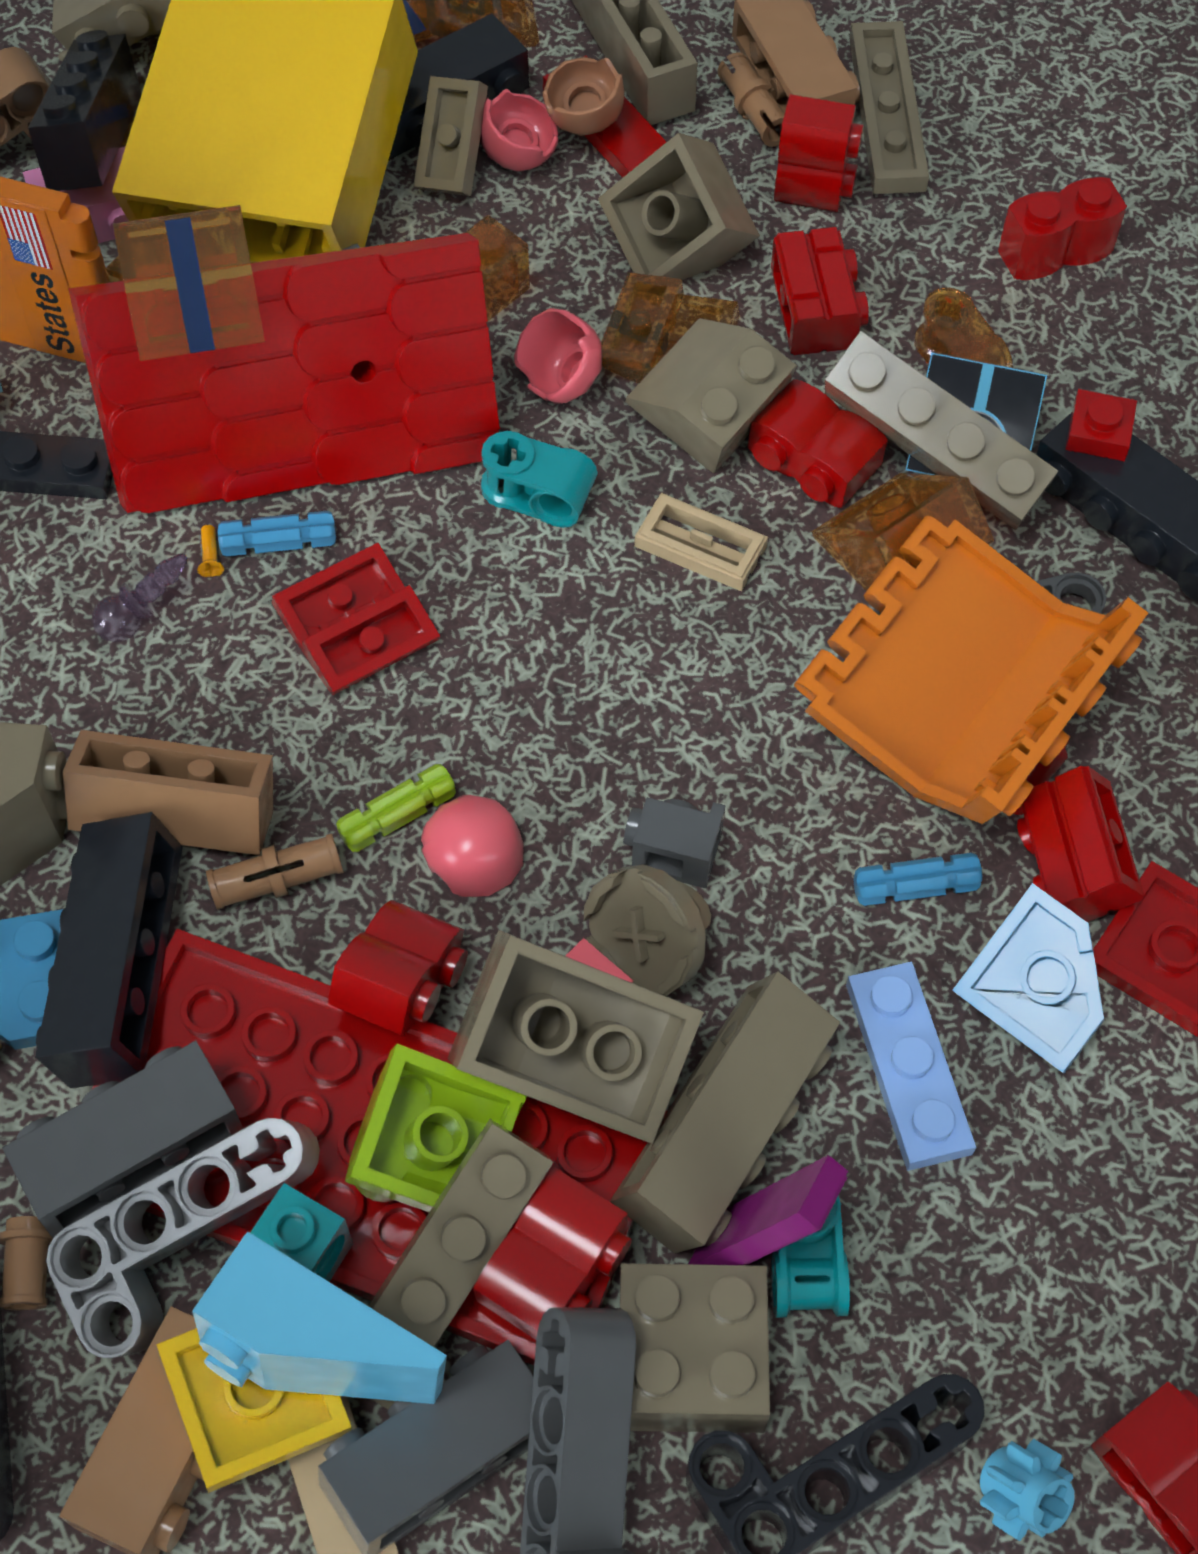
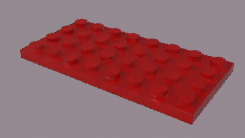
(316, 1065)

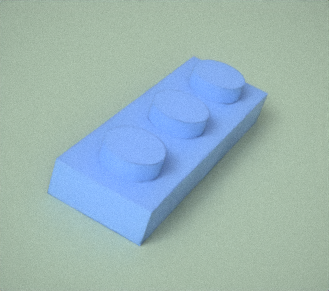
(910, 1066)

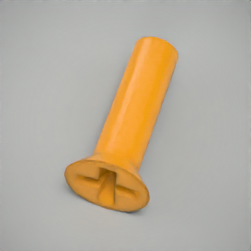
(210, 564)

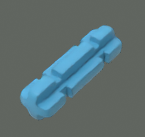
(276, 533)
(917, 878)

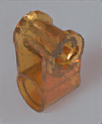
(958, 330)

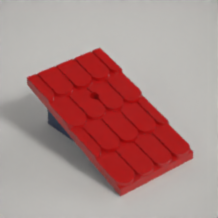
(362, 375)

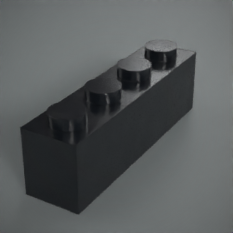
(476, 52)
(85, 112)
(1137, 500)
(110, 951)

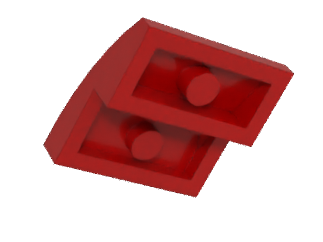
(354, 618)

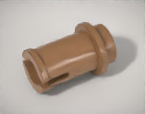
(24, 1264)

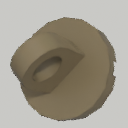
(649, 926)

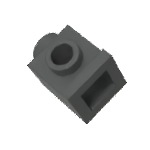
(676, 838)

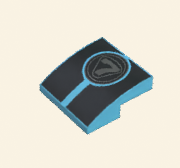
(997, 393)

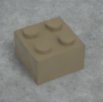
(698, 1346)

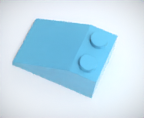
(304, 1335)

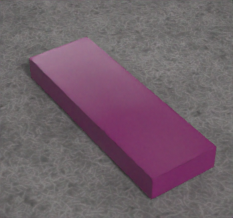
(776, 1215)

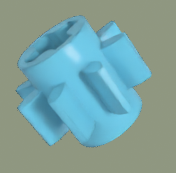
(1027, 1489)

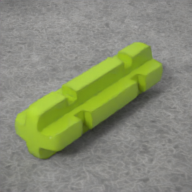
(396, 807)

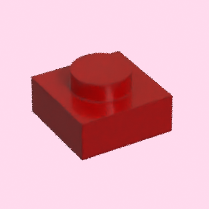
(1101, 425)

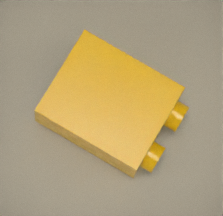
(271, 114)

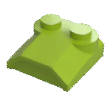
(423, 1127)

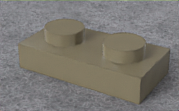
(450, 135)

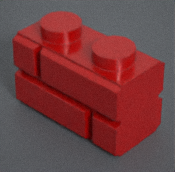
(817, 290)
(1080, 844)

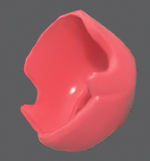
(517, 131)
(559, 355)
(473, 846)

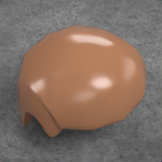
(584, 95)

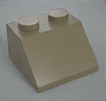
(678, 211)
(712, 389)
(30, 796)

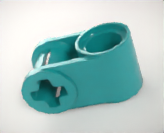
(542, 480)
(813, 1271)

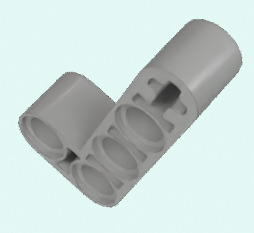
(188, 1218)

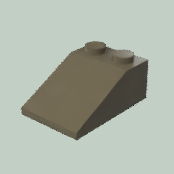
(574, 1037)

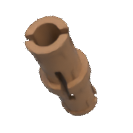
(753, 97)
(230, 886)

